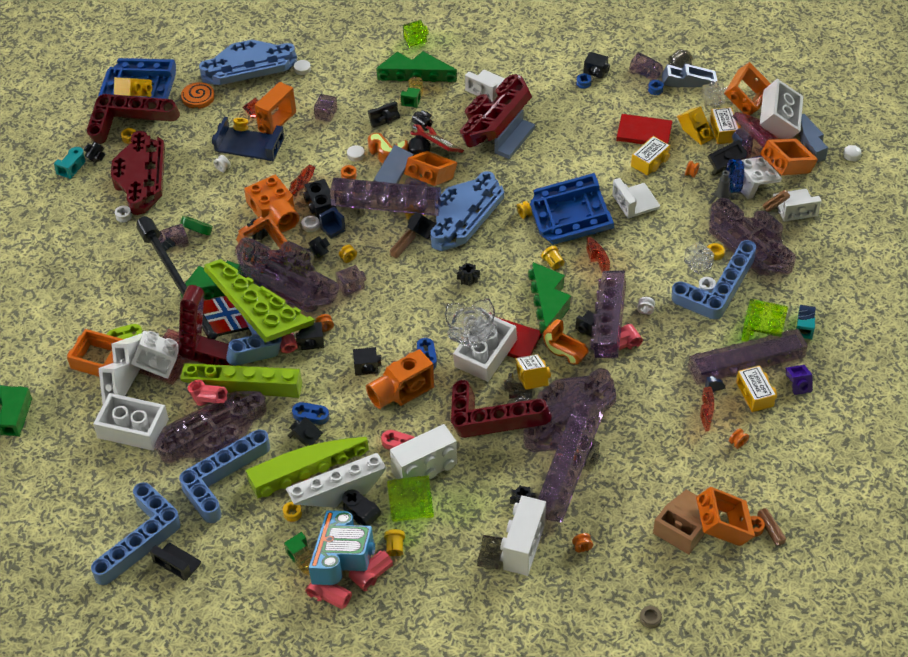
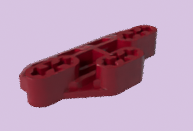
(489, 117)
(135, 172)

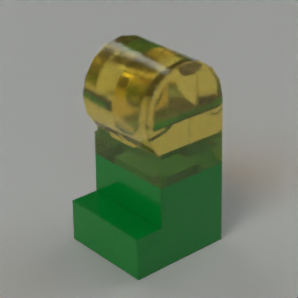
(413, 94)
(297, 550)

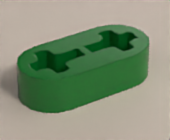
(196, 225)

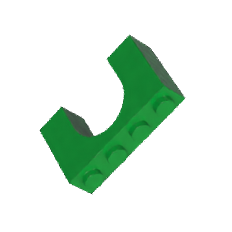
(14, 410)

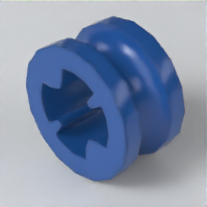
(584, 77)
(655, 91)

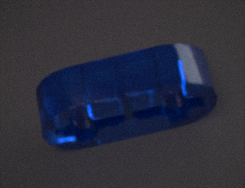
(736, 175)

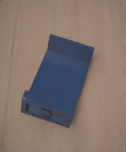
(247, 142)

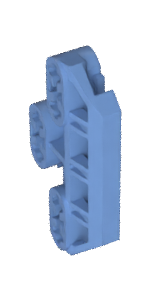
(247, 61)
(460, 207)

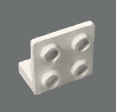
(483, 83)
(757, 172)
(635, 199)
(799, 205)
(156, 354)

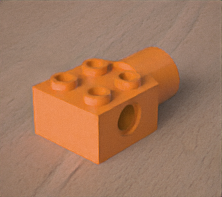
(273, 199)
(402, 380)

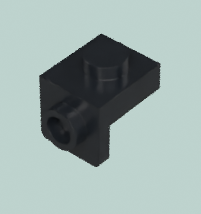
(421, 225)
(305, 431)

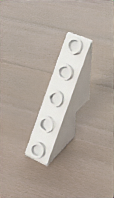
(120, 374)
(329, 487)

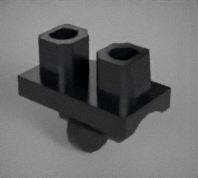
(383, 114)

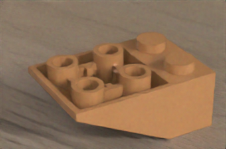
(680, 522)

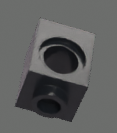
(596, 65)
(310, 337)
(366, 361)

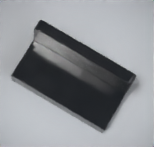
(721, 157)
(175, 560)

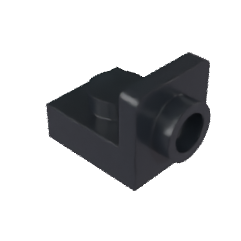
(585, 323)

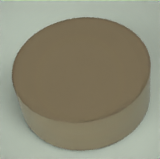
(650, 617)

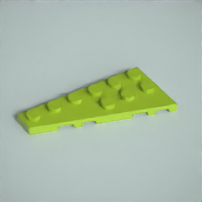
(257, 304)

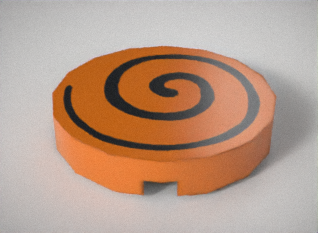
(197, 95)

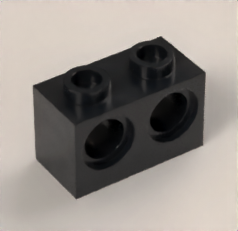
(318, 196)

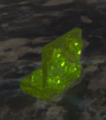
(764, 318)
(410, 498)

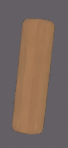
(776, 200)
(402, 243)
(772, 527)

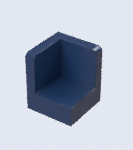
(332, 222)

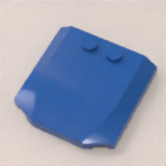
(160, 71)
(570, 209)

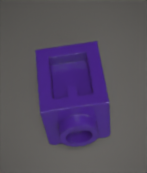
(801, 379)

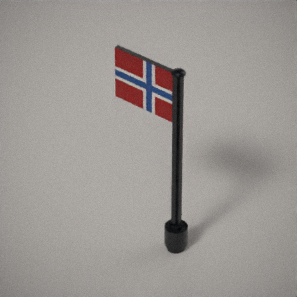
(219, 314)

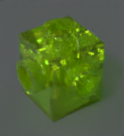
(415, 33)

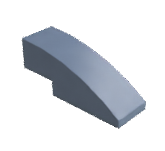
(687, 76)
(812, 138)

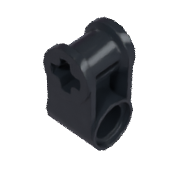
(360, 507)

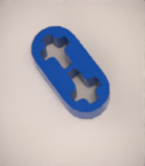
(431, 350)
(311, 412)

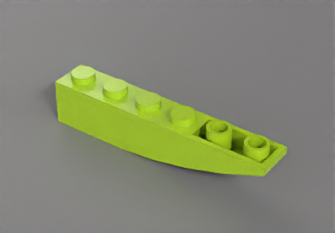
(267, 380)
(302, 463)

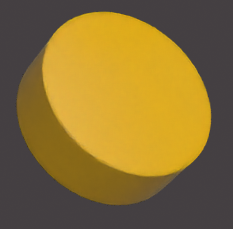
(718, 250)

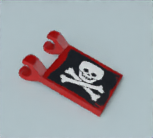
(432, 136)

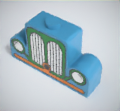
(340, 548)

